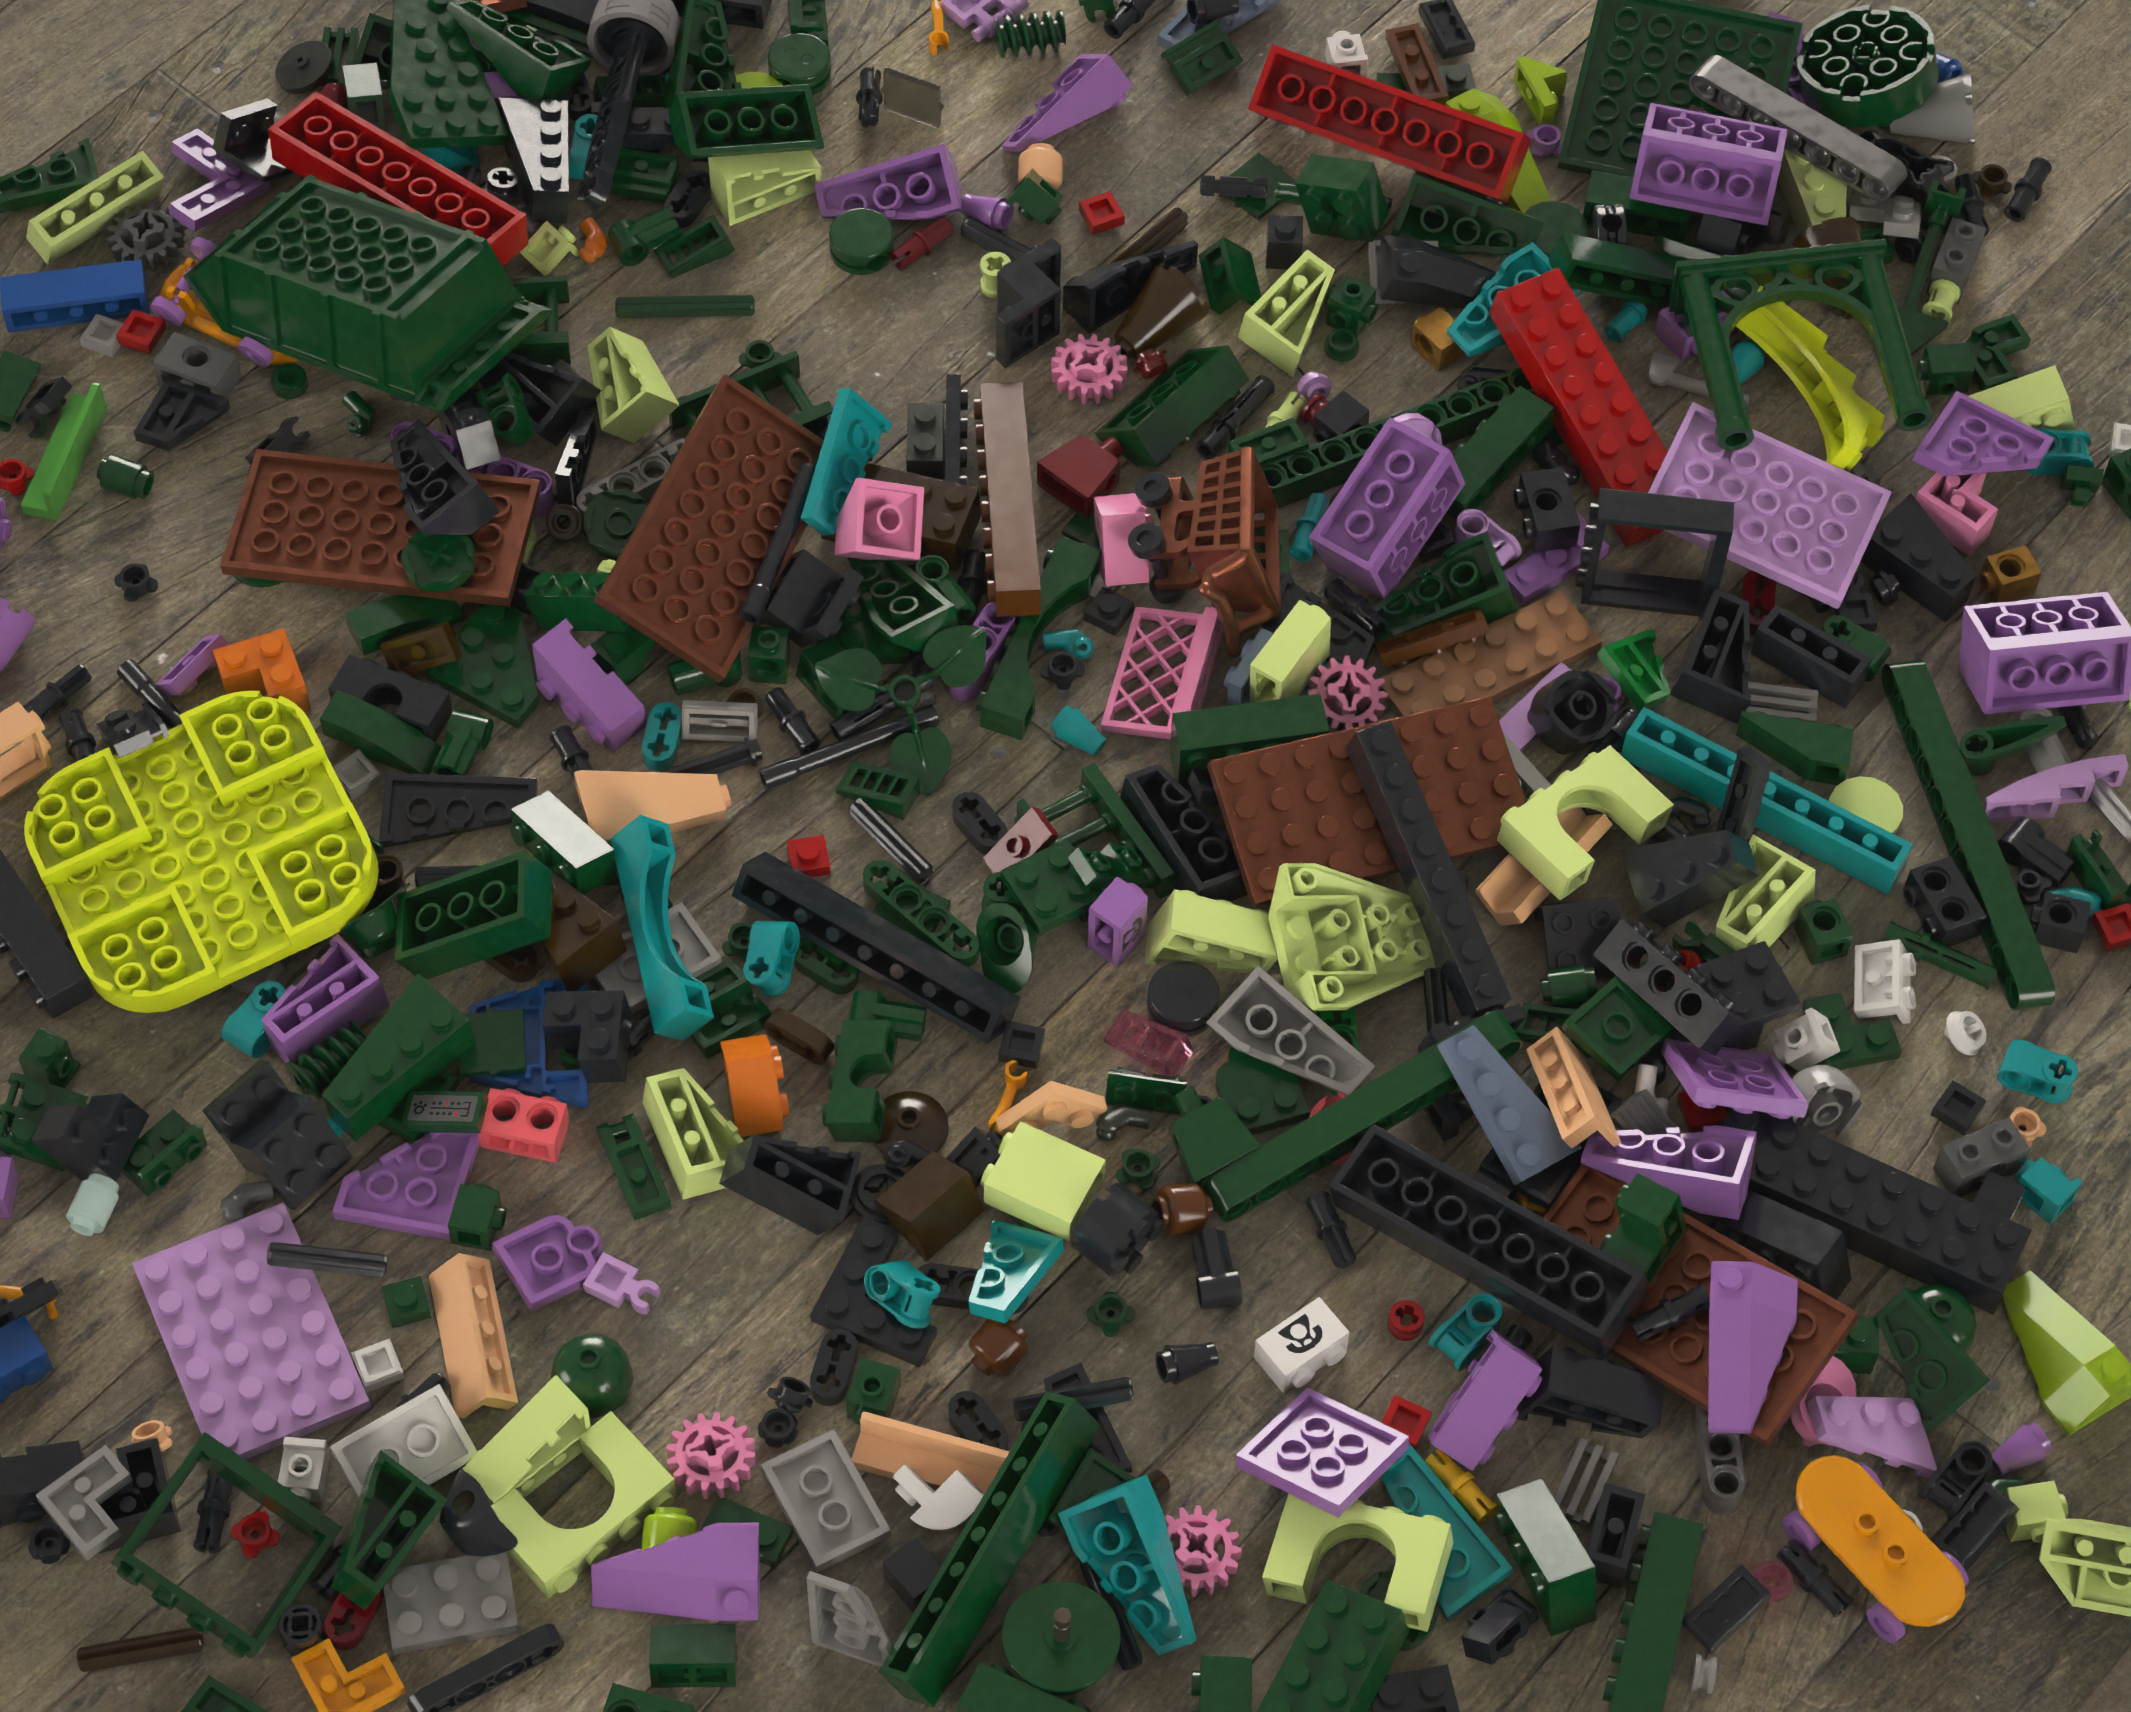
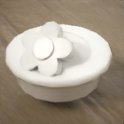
(1965, 1032)

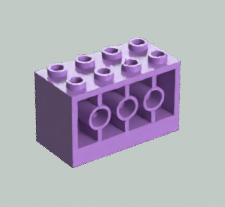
(1708, 164)
(1387, 509)
(2046, 653)

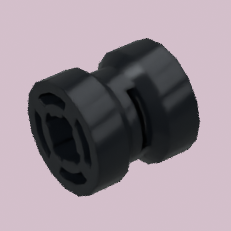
(304, 1636)

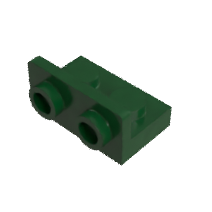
(163, 1152)

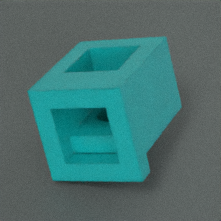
(2047, 1188)

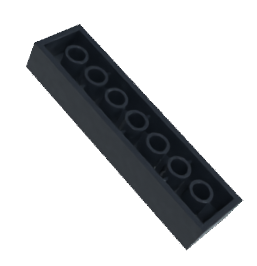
(1885, 1210)
(1489, 1240)

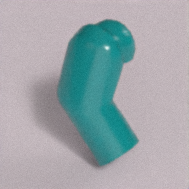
(2081, 894)

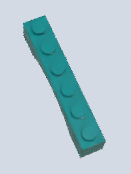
(644, 864)

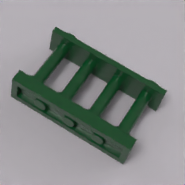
(551, 344)
(777, 372)
(1112, 818)

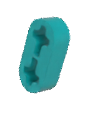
(654, 735)

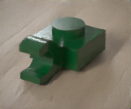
(1707, 947)

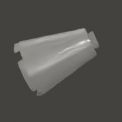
(1944, 115)

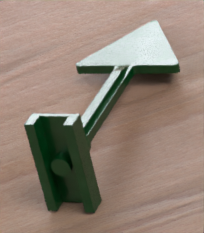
(1936, 217)

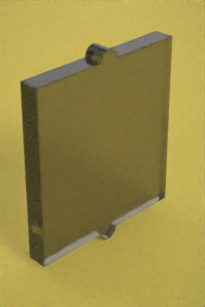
(912, 97)

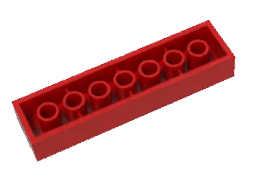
(1389, 123)
(359, 157)
(1583, 384)

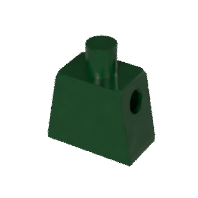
(1208, 1136)

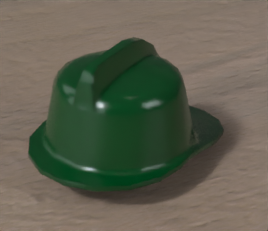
(375, 930)
(1006, 946)

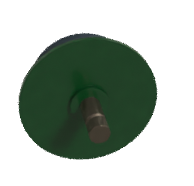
(1061, 1637)

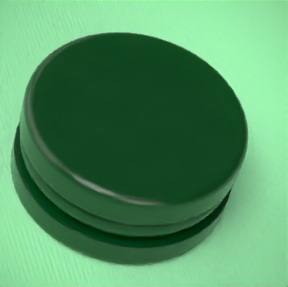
(800, 60)
(861, 241)

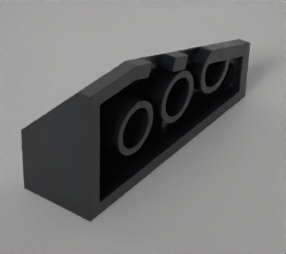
(1112, 288)
(437, 487)

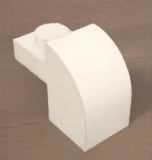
(940, 1509)

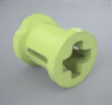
(989, 266)
(1942, 297)

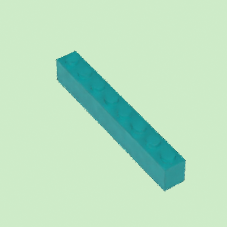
(1785, 808)

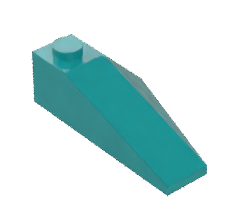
(1474, 327)
(1131, 1551)

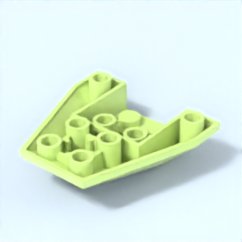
(1343, 937)

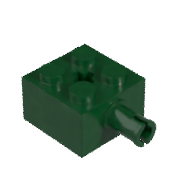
(1338, 197)

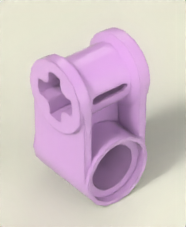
(1477, 522)

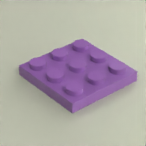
(1735, 1080)
(1322, 1452)

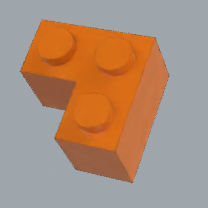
(263, 665)
(752, 1079)

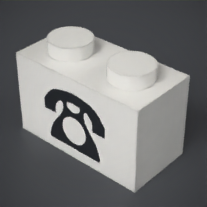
(1302, 1345)

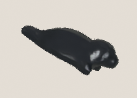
(1919, 166)

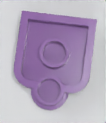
(548, 1259)

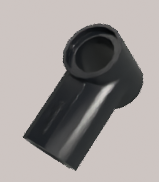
(2027, 845)
(1216, 1279)

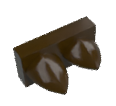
(421, 649)

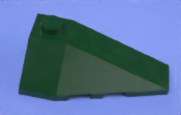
(902, 603)

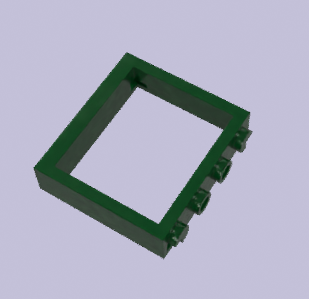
(264, 1491)

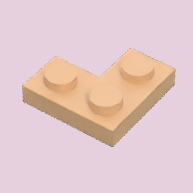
(1054, 1103)

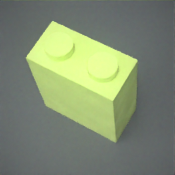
(1291, 654)
(1043, 1180)

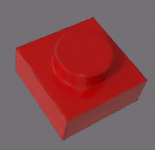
(1101, 213)
(141, 331)
(809, 855)
(2114, 926)
(1697, 1117)
(1407, 1419)

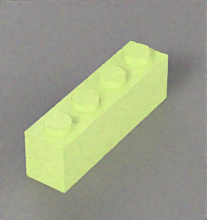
(93, 207)

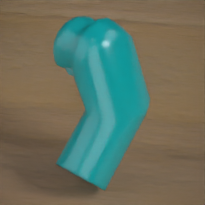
(1069, 640)

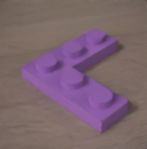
(228, 187)
(1547, 568)

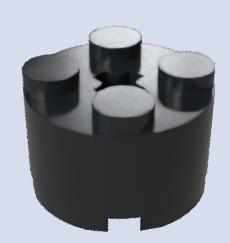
(1572, 711)
(1117, 1231)

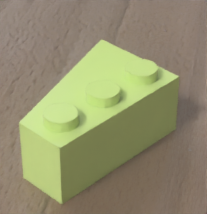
(760, 182)

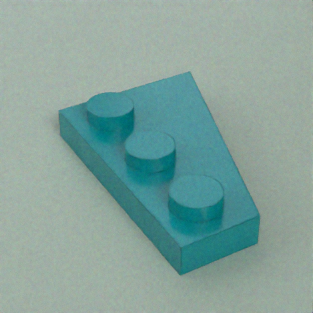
(1011, 1269)

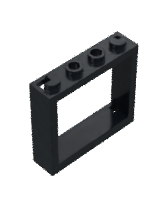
(1656, 512)

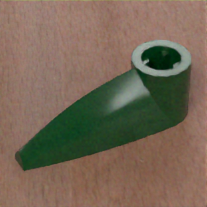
(2004, 740)

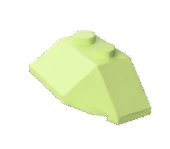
(2089, 1563)

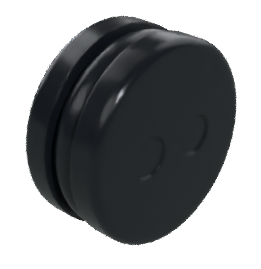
(1609, 223)
(1183, 997)

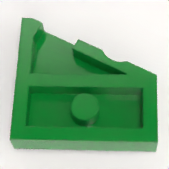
(1637, 669)

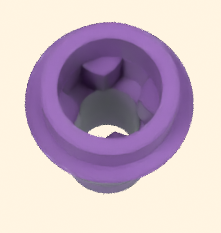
(988, 210)
(2022, 1448)

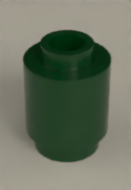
(125, 477)
(1569, 986)

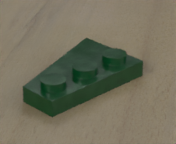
(1932, 1362)

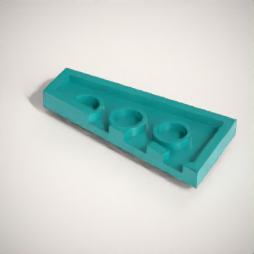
(846, 448)
(1474, 1561)

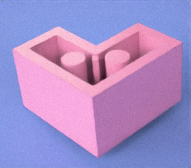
(1958, 509)
(1114, 521)

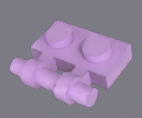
(976, 11)

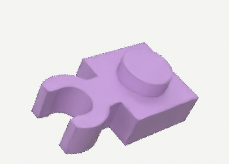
(616, 1281)

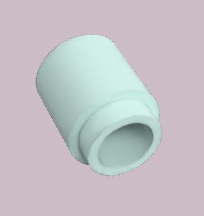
(93, 1204)

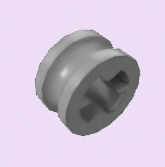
(1703, 1674)

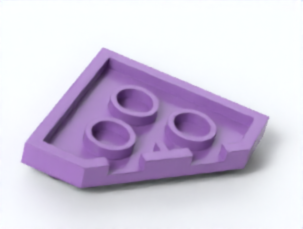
(1979, 440)
(410, 1186)

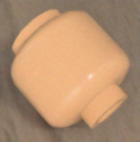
(1044, 161)

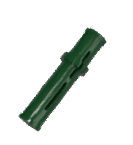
(1982, 974)

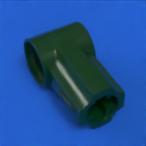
(635, 239)
(936, 573)
(688, 678)
(464, 738)
(905, 1019)

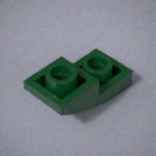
(1102, 867)

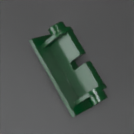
(1143, 1092)

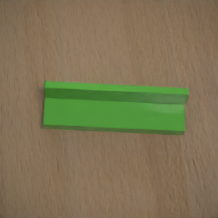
(65, 454)

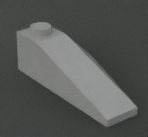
(1282, 1031)
(845, 1620)

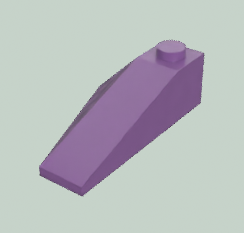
(903, 188)
(692, 1576)

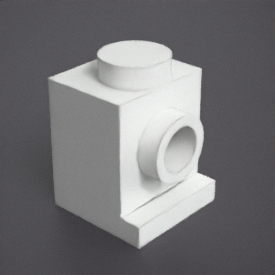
(1345, 51)
(1814, 1041)
(305, 1455)

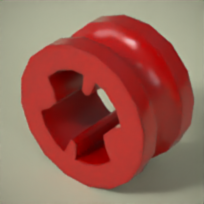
(1406, 1332)

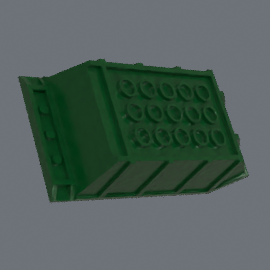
(367, 293)

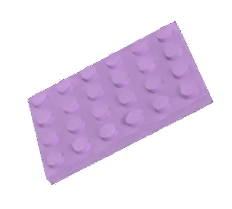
(1791, 510)
(250, 1336)

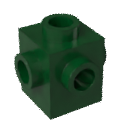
(1351, 305)

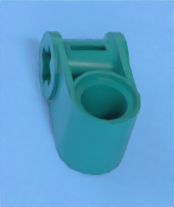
(580, 146)
(2064, 452)
(771, 952)
(244, 1026)
(2036, 1070)
(902, 1291)
(1463, 1335)

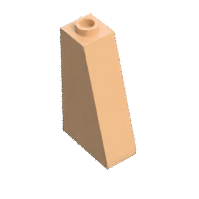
(679, 799)

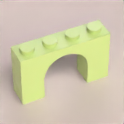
(1599, 783)
(1417, 1543)
(557, 1555)

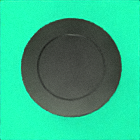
(305, 67)

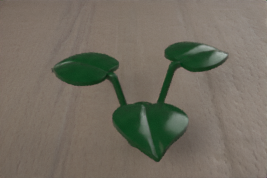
(854, 676)

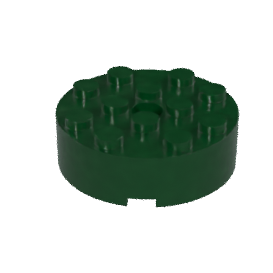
(1868, 66)

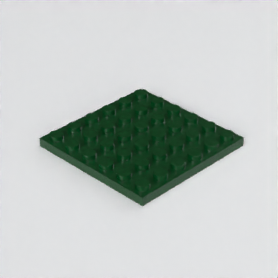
(1646, 56)

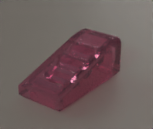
(1170, 1055)

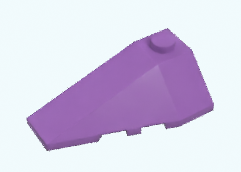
(1081, 91)
(1703, 1167)
(1748, 1329)

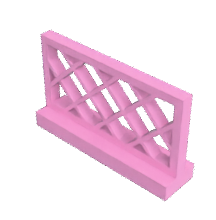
(1195, 671)

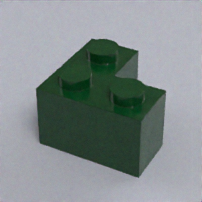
(1649, 1226)

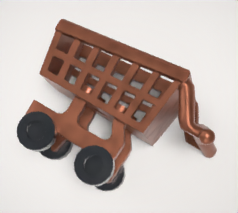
(1214, 540)

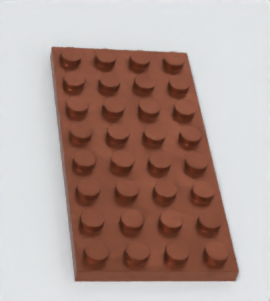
(348, 527)
(711, 529)
(1311, 808)
(1682, 1355)

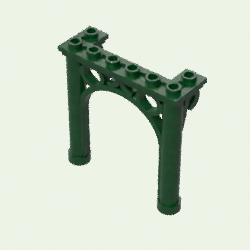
(1787, 274)

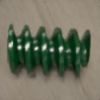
(1030, 33)
(325, 1062)

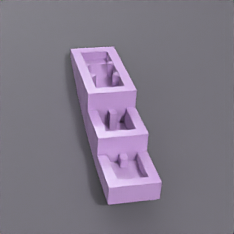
(2044, 791)

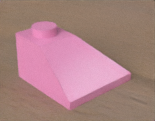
(880, 521)

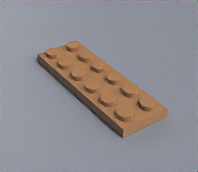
(1508, 658)

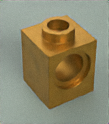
(1432, 341)
(2010, 575)

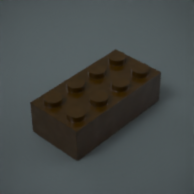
(949, 513)

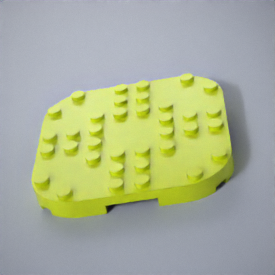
(201, 853)

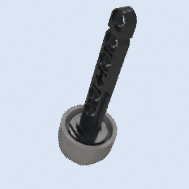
(630, 42)

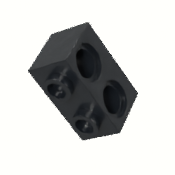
(1950, 900)

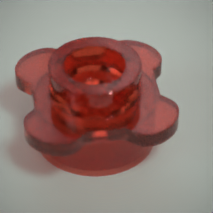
(1151, 363)

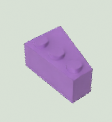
(584, 690)
(327, 998)
(1486, 1402)

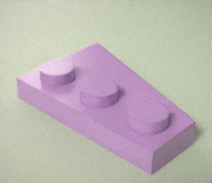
(1876, 1426)

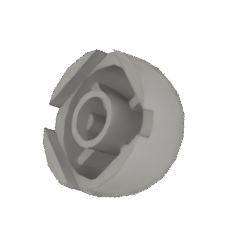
(1831, 1099)

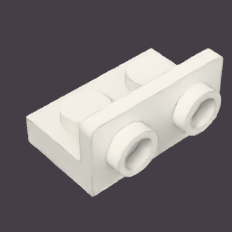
(1884, 980)

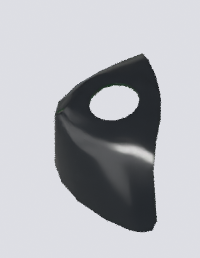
(478, 1530)

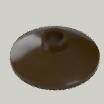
(928, 1130)

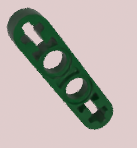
(917, 916)

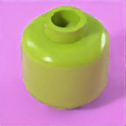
(665, 1524)

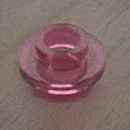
(1780, 1573)

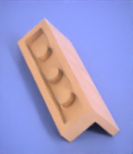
(1514, 892)
(1570, 1089)
(472, 1335)
(934, 1456)

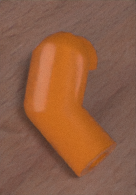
(595, 243)

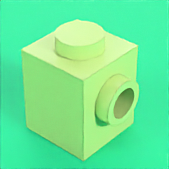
(2035, 1504)

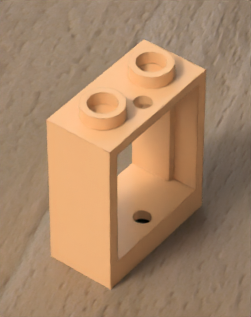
(28, 758)

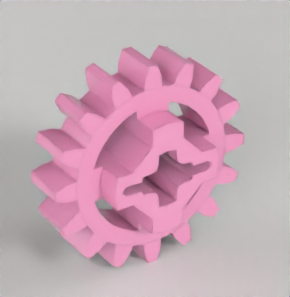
(1088, 368)
(1360, 689)
(691, 1461)
(1203, 1533)

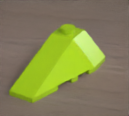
(1529, 186)
(2070, 1359)

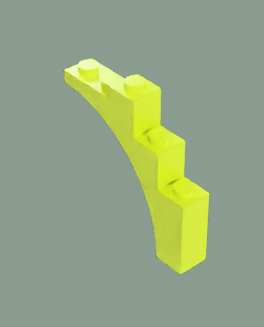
(1826, 384)

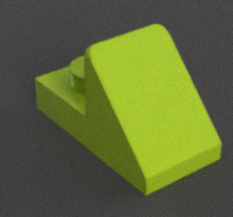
(1539, 87)

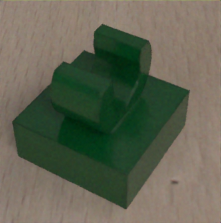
(2081, 482)

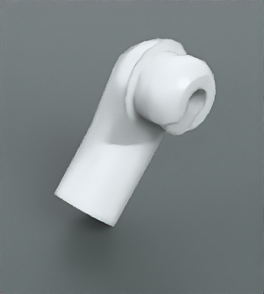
(1646, 1080)

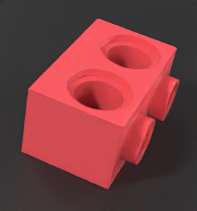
(520, 1133)

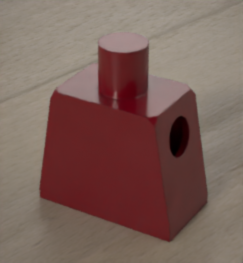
(1081, 472)

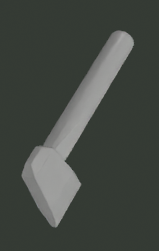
(1662, 374)

